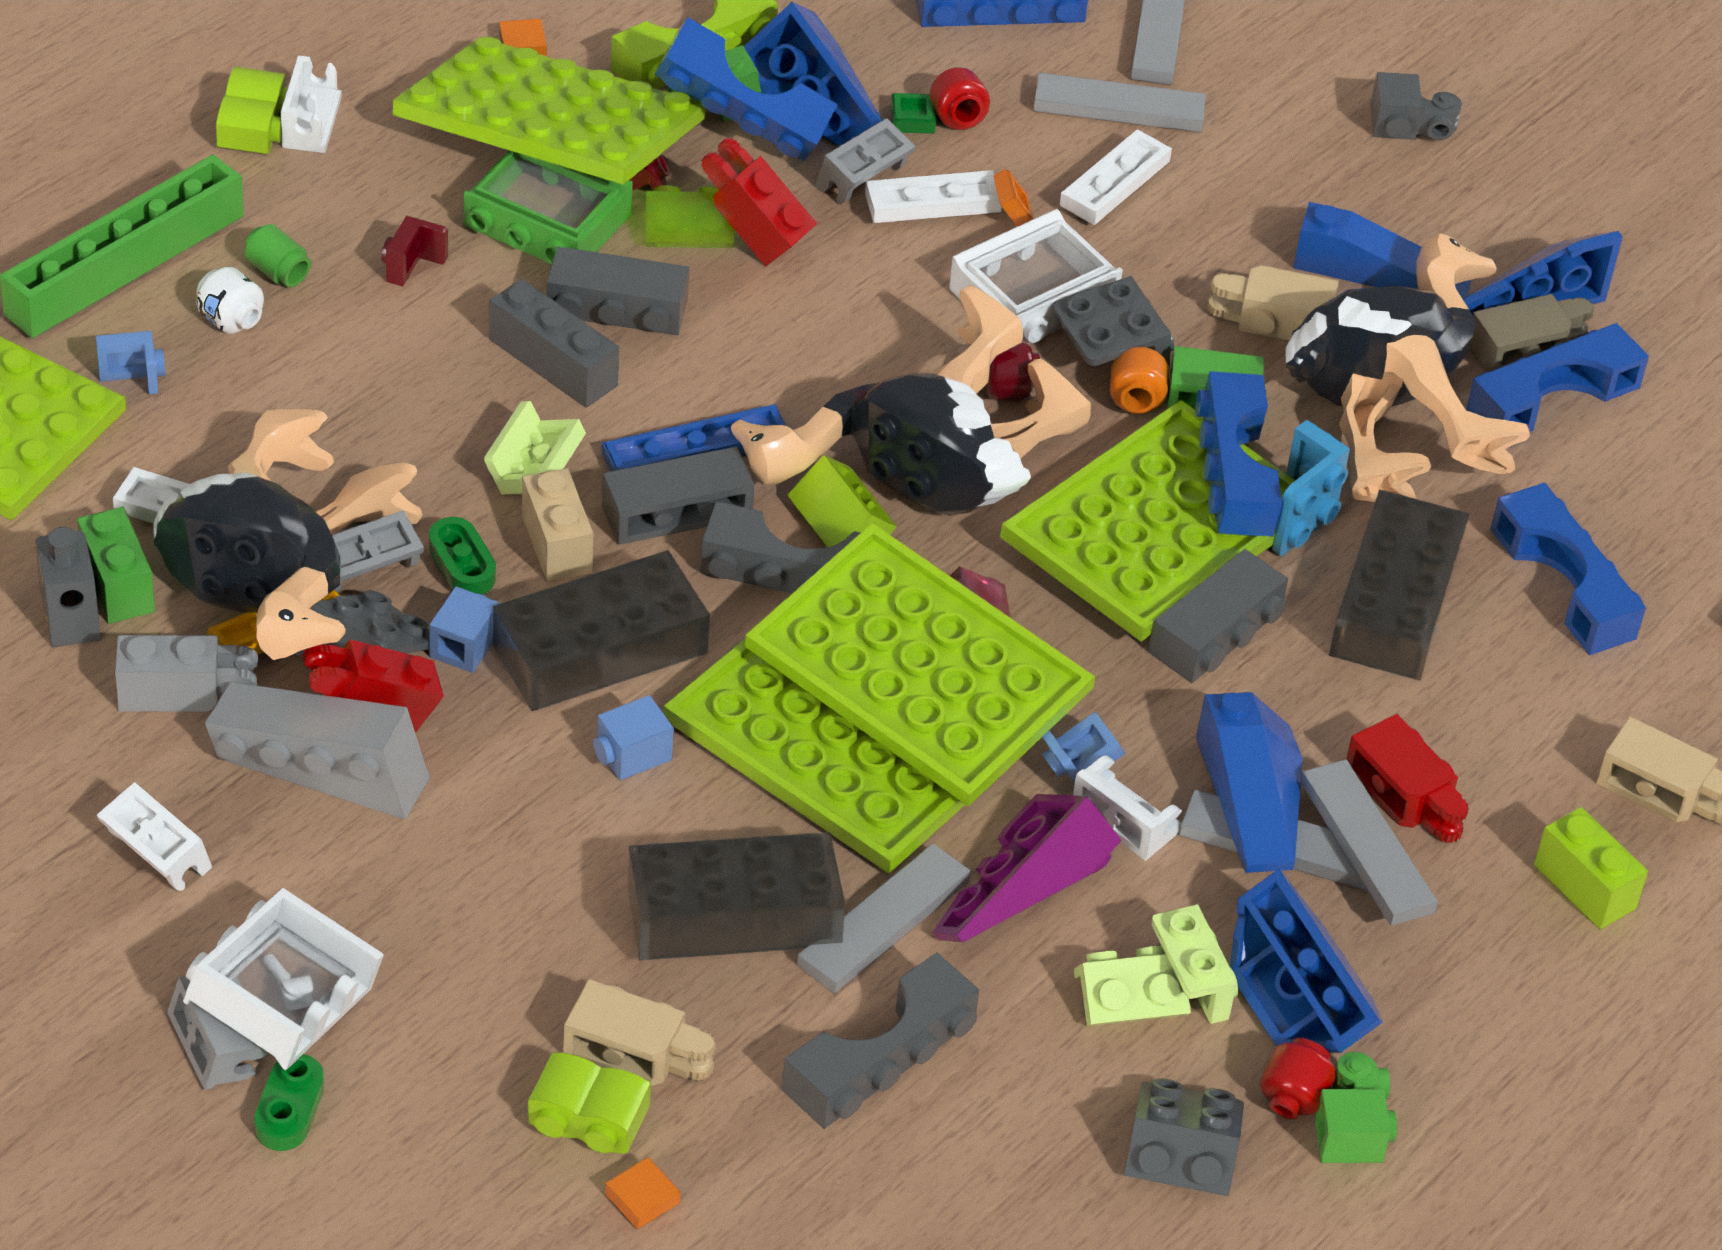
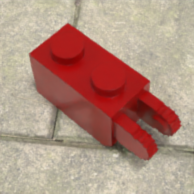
(755, 201)
(375, 676)
(1408, 778)

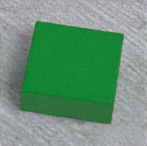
(913, 113)

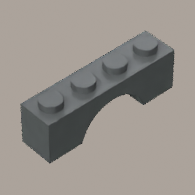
(744, 550)
(836, 1074)

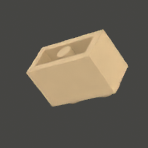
(557, 524)

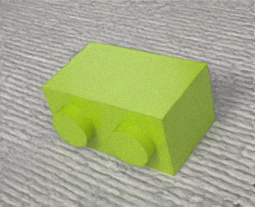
(1590, 868)

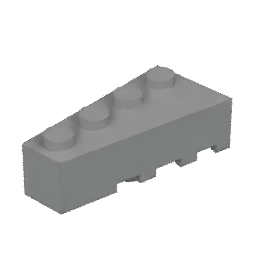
(323, 743)

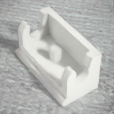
(309, 108)
(1130, 816)
(155, 835)

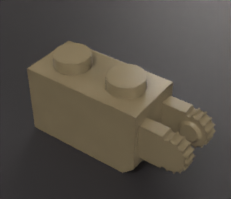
(1527, 328)

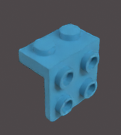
(1319, 471)

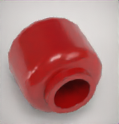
(959, 98)
(1297, 1077)

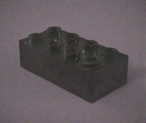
(1399, 585)
(600, 630)
(735, 895)

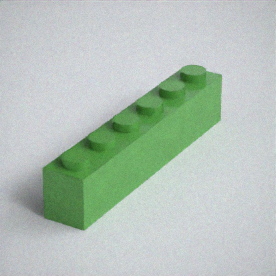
(121, 246)

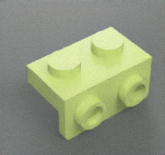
(531, 447)
(1197, 960)
(1130, 987)

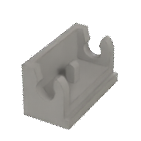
(864, 158)
(377, 546)
(210, 1043)

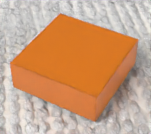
(524, 34)
(1013, 197)
(642, 1193)

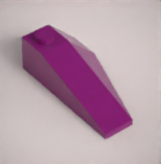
(1042, 852)

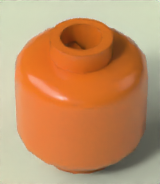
(1139, 380)

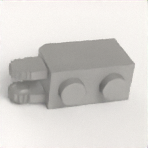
(178, 672)

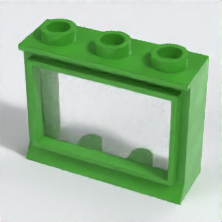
(545, 206)

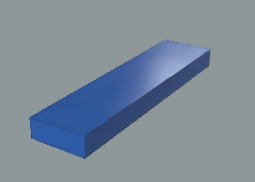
(684, 439)

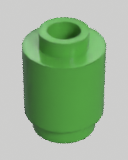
(277, 255)

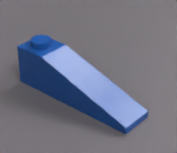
(803, 51)
(1357, 250)
(1564, 269)
(1255, 776)

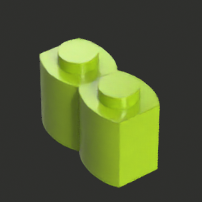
(251, 110)
(589, 1103)

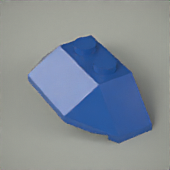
(1297, 971)

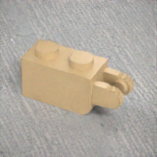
(1269, 300)
(1662, 773)
(636, 1035)

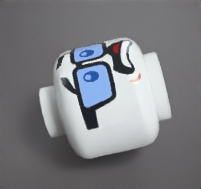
(229, 300)

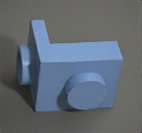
(130, 357)
(1081, 747)

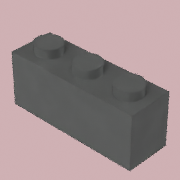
(619, 290)
(553, 343)
(674, 494)
(1218, 616)

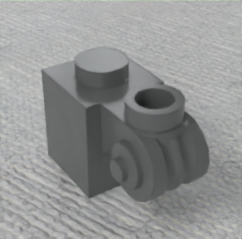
(1402, 112)

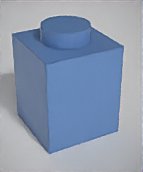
(462, 630)
(633, 738)

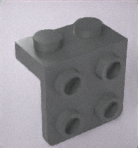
(1111, 321)
(375, 621)
(1185, 1136)

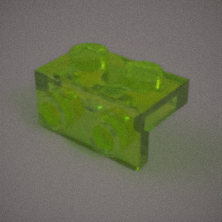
(685, 219)

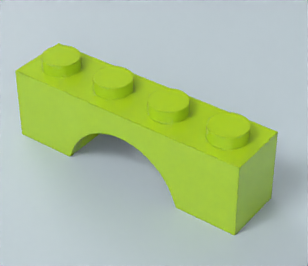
(642, 47)

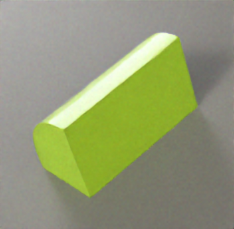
(837, 502)

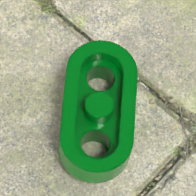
(462, 555)
(293, 1098)

